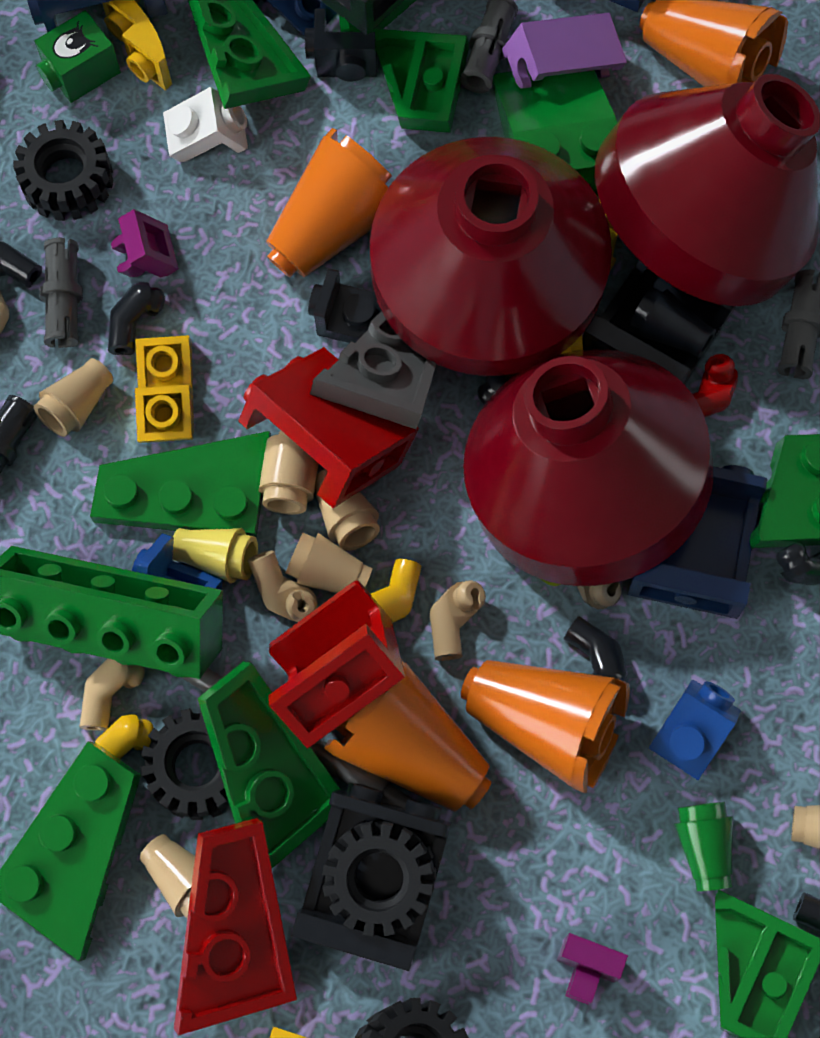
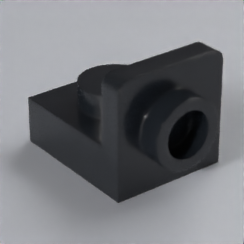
(341, 310)

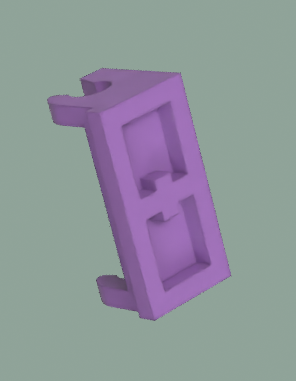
(564, 48)

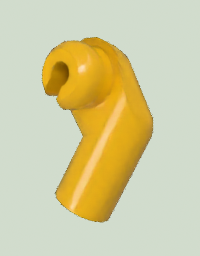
(399, 595)
(126, 734)

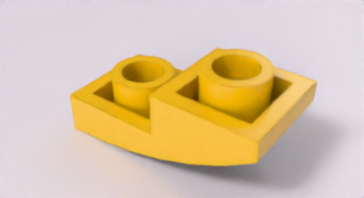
(141, 41)
(164, 389)

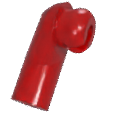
(717, 384)

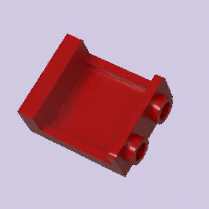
(343, 440)
(335, 663)

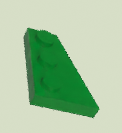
(246, 53)
(185, 487)
(264, 763)
(65, 856)

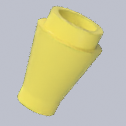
(216, 551)

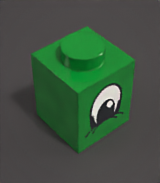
(76, 57)

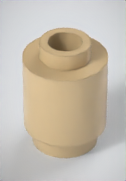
(287, 476)

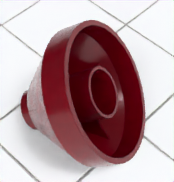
(716, 186)
(489, 255)
(589, 467)

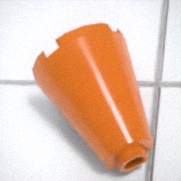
(715, 38)
(328, 206)
(550, 715)
(415, 746)

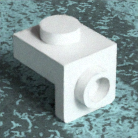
(203, 124)

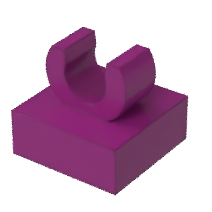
(146, 245)
(590, 964)

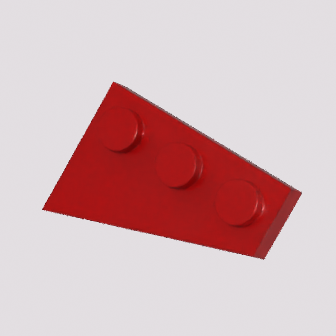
(234, 932)

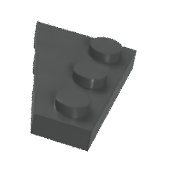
(379, 376)

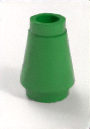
(707, 844)

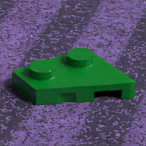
(423, 76)
(791, 495)
(761, 969)

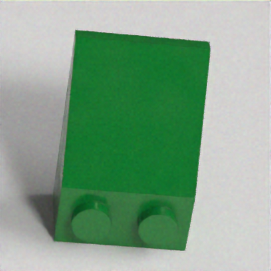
(558, 114)

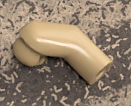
(450, 614)

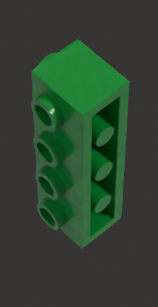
(110, 612)

